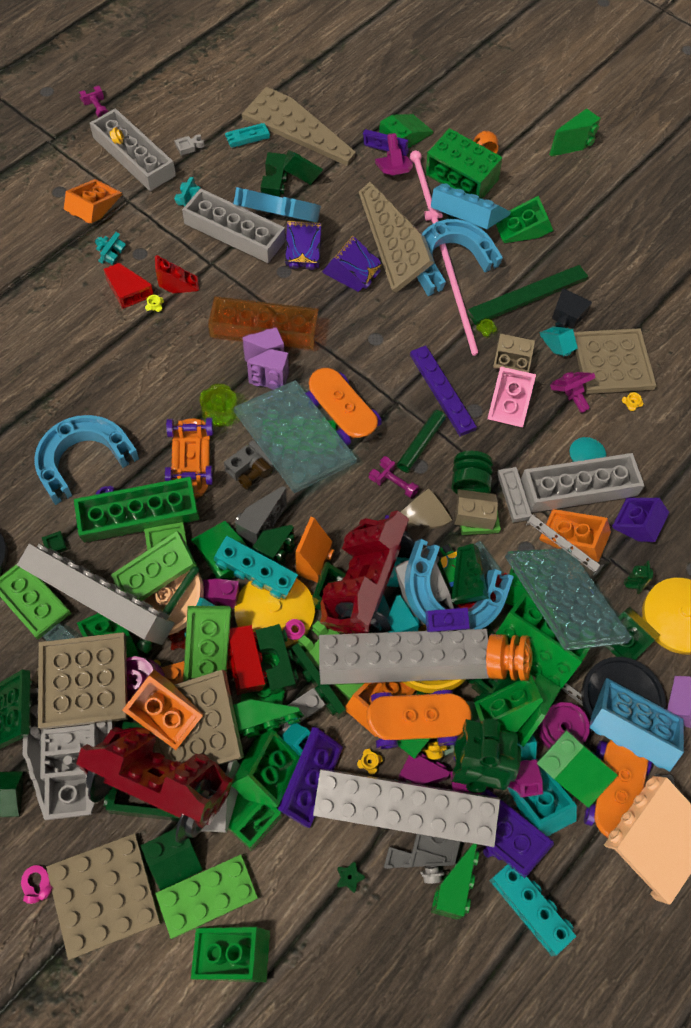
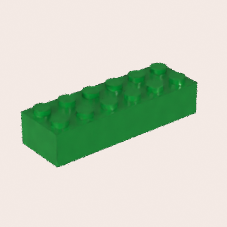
(135, 509)

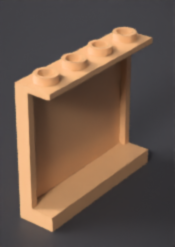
(657, 838)

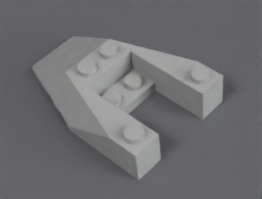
(53, 767)

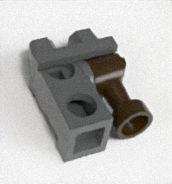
(249, 457)

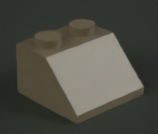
(476, 509)

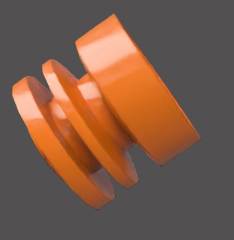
(505, 656)

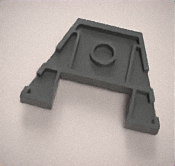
(426, 852)

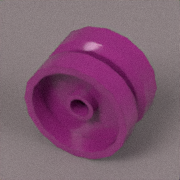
(137, 672)
(567, 715)

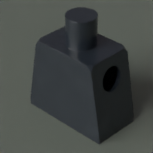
(570, 309)

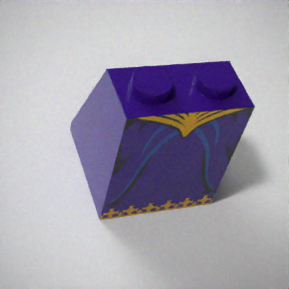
(303, 245)
(353, 265)

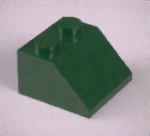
(641, 632)
(170, 860)

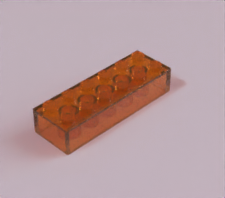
(239, 318)

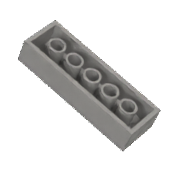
(136, 152)
(234, 225)
(581, 482)

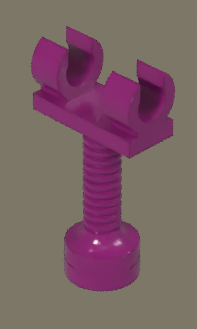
(94, 98)
(375, 476)

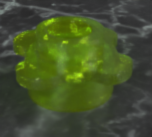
(486, 327)

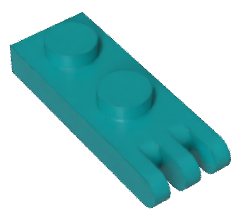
(247, 135)

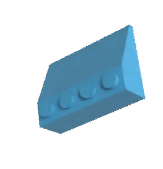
(467, 206)
(638, 725)

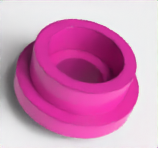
(301, 629)

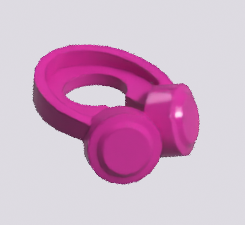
(30, 895)

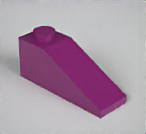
(221, 592)

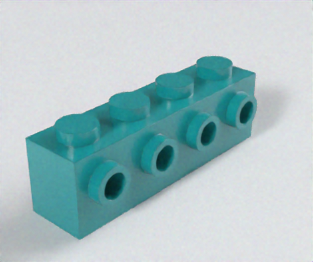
(255, 567)
(534, 910)

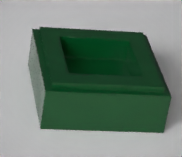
(55, 541)

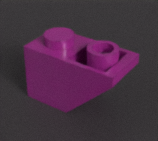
(423, 771)

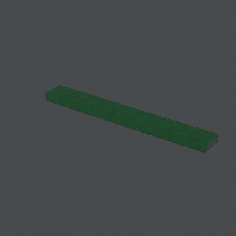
(527, 294)

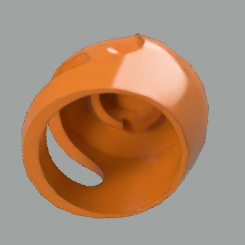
(487, 140)

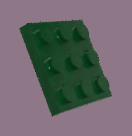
(15, 707)

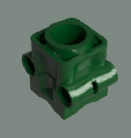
(486, 756)

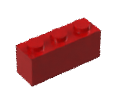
(246, 660)

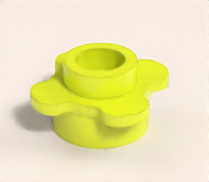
(154, 303)

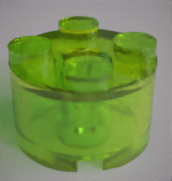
(219, 404)

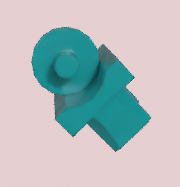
(188, 190)
(108, 246)

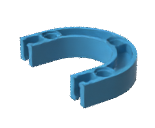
(277, 205)
(461, 233)
(80, 429)
(421, 597)

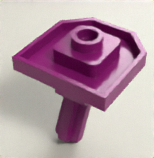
(395, 162)
(572, 384)

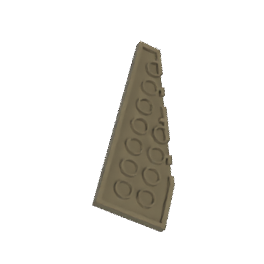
(292, 121)
(397, 239)

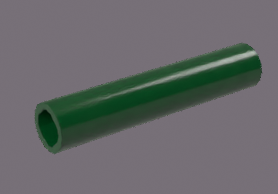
(421, 441)

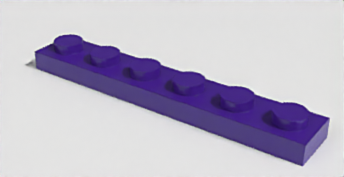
(443, 391)

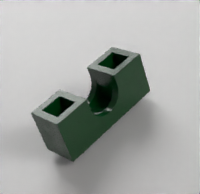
(275, 175)
(273, 641)

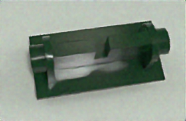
(639, 577)

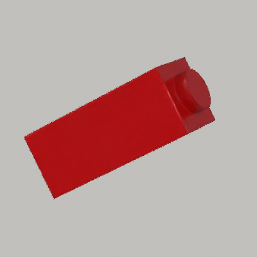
(127, 285)

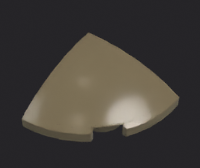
(427, 511)

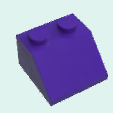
(641, 518)

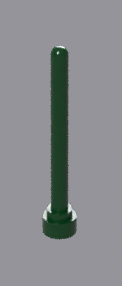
(146, 646)

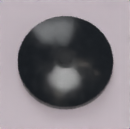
(626, 673)

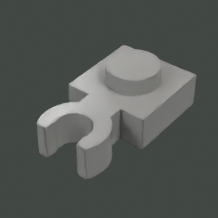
(188, 145)

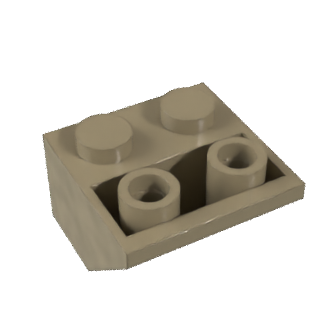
(513, 353)

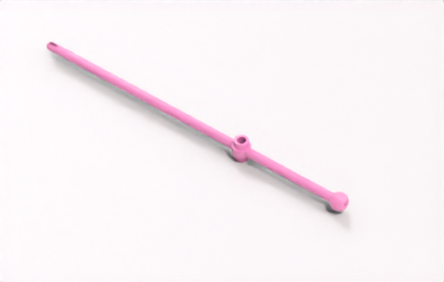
(433, 216)

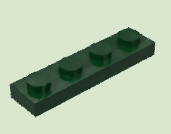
(311, 674)

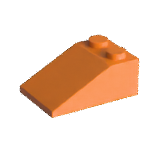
(90, 200)
(582, 530)
(313, 551)
(361, 699)
(163, 710)

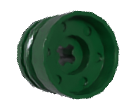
(472, 472)

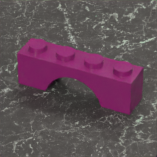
(526, 783)

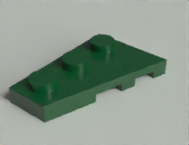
(469, 577)

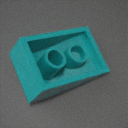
(550, 810)

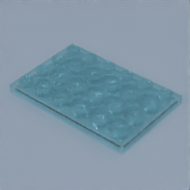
(295, 436)
(568, 598)

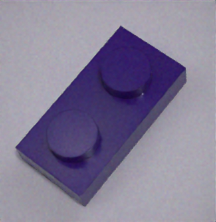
(447, 619)

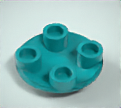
(586, 449)

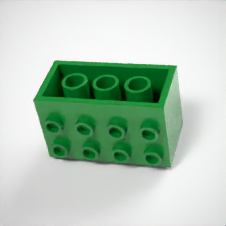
(463, 164)
(547, 652)

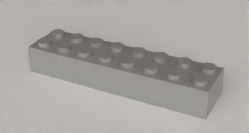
(97, 593)
(403, 656)
(407, 807)

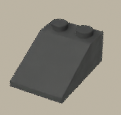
(261, 516)

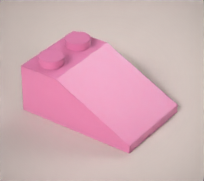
(511, 397)

